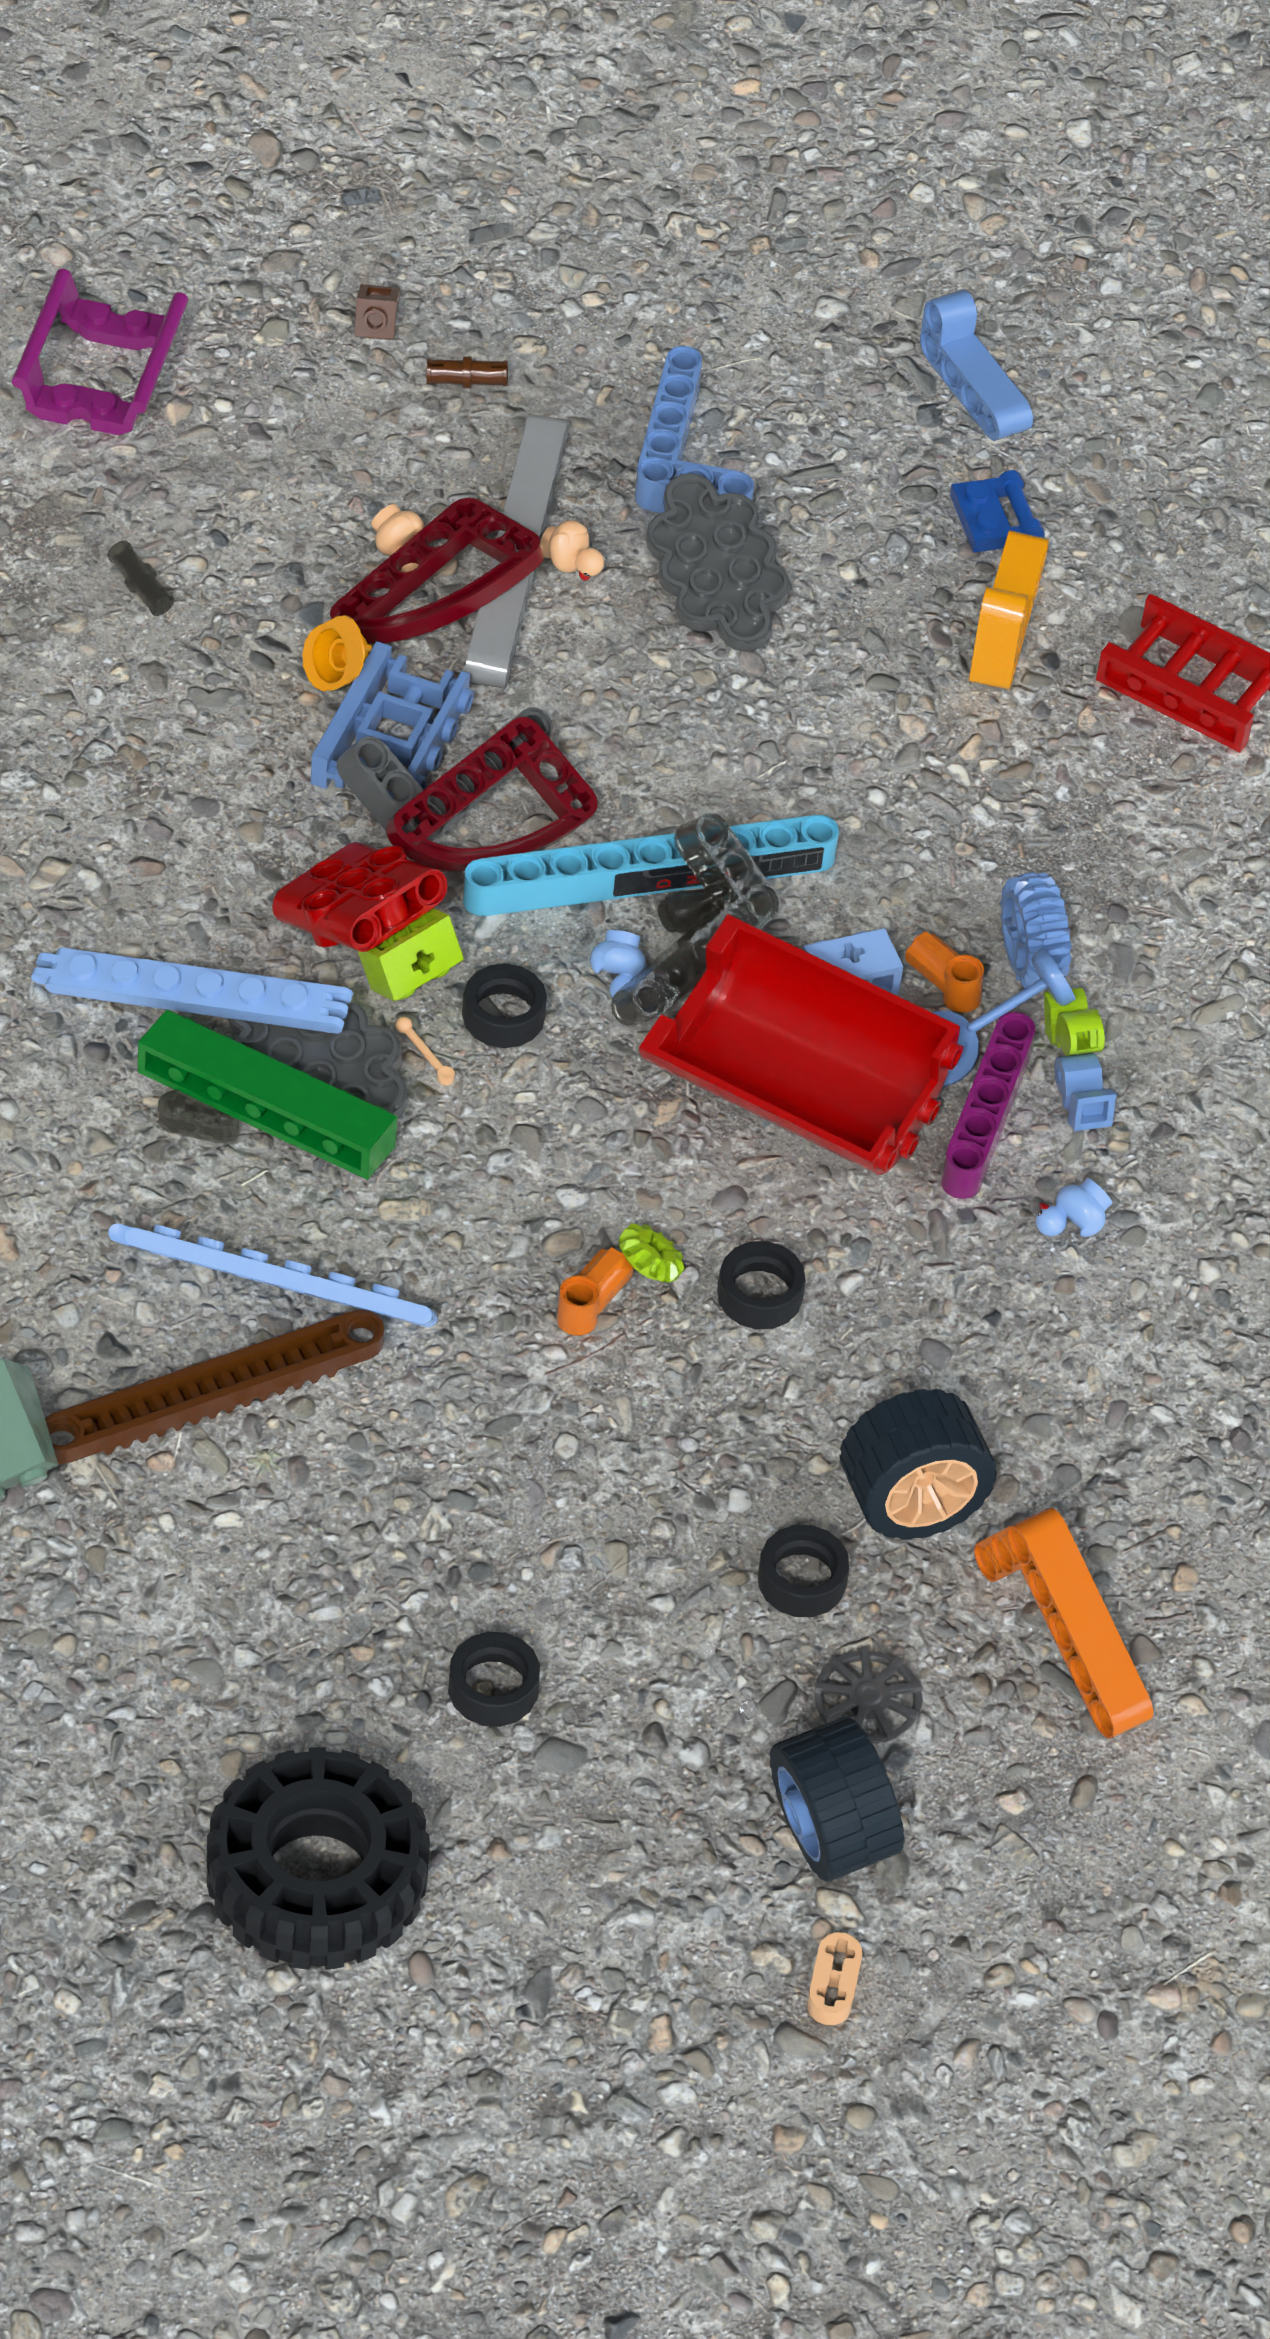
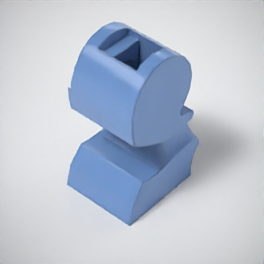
(1083, 1093)

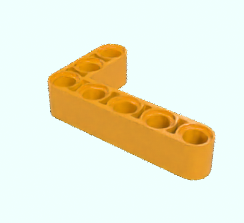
(1007, 610)

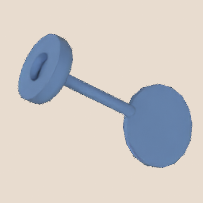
(1050, 979)

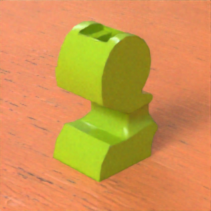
(1074, 1025)

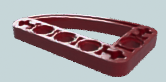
(462, 524)
(524, 757)

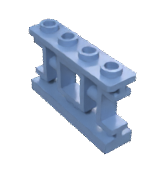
(367, 705)

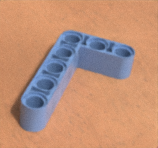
(668, 434)

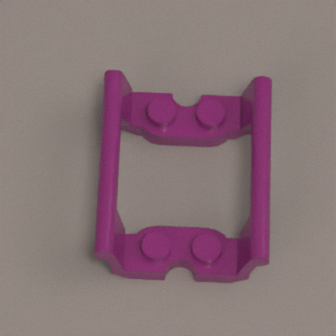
(97, 324)

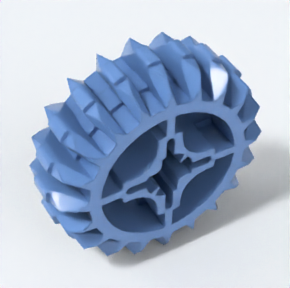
(1034, 920)

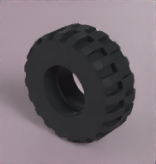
(306, 1918)

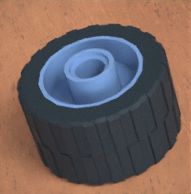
(837, 1798)

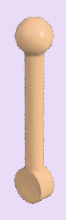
(445, 1074)

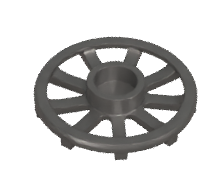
(867, 1694)

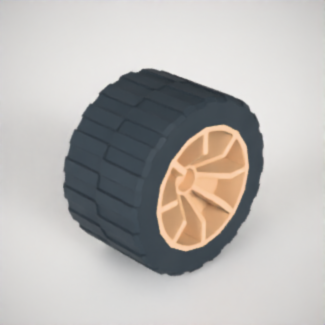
(918, 1464)

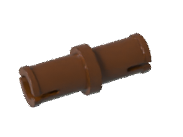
(467, 372)

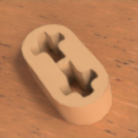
(843, 1980)

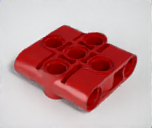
(359, 896)

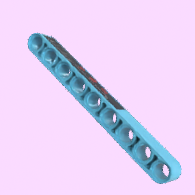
(636, 867)

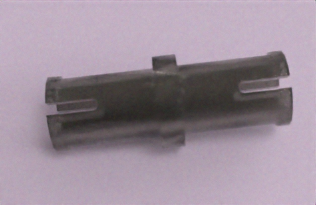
(140, 578)

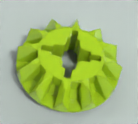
(651, 1253)

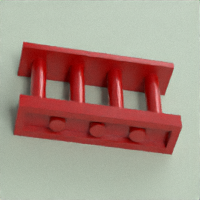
(1177, 697)

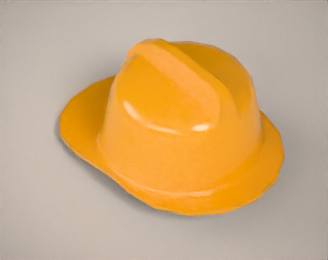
(334, 653)

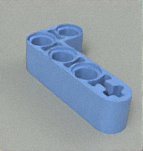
(969, 368)

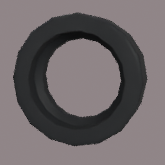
(507, 980)
(761, 1312)
(803, 1541)
(493, 1709)

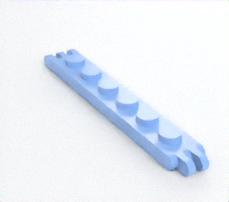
(194, 989)
(293, 1276)

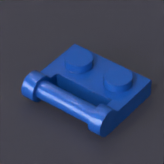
(983, 515)

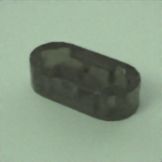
(196, 1119)

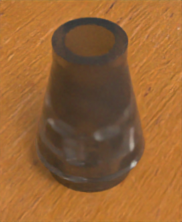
(684, 909)

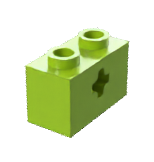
(412, 956)

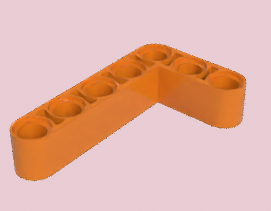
(1074, 1614)

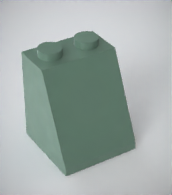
(24, 1435)

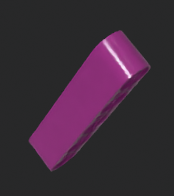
(988, 1105)

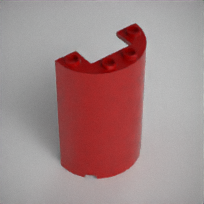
(808, 1047)

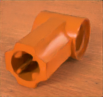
(954, 974)
(591, 1290)

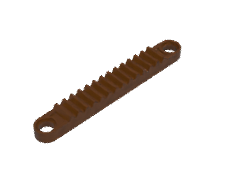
(215, 1386)

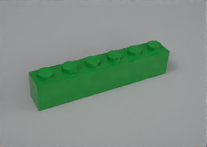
(267, 1094)

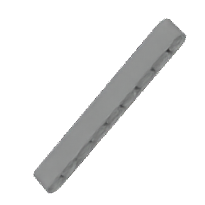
(528, 504)

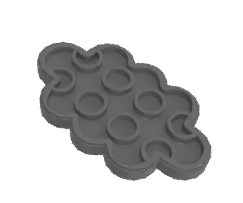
(717, 562)
(357, 1060)

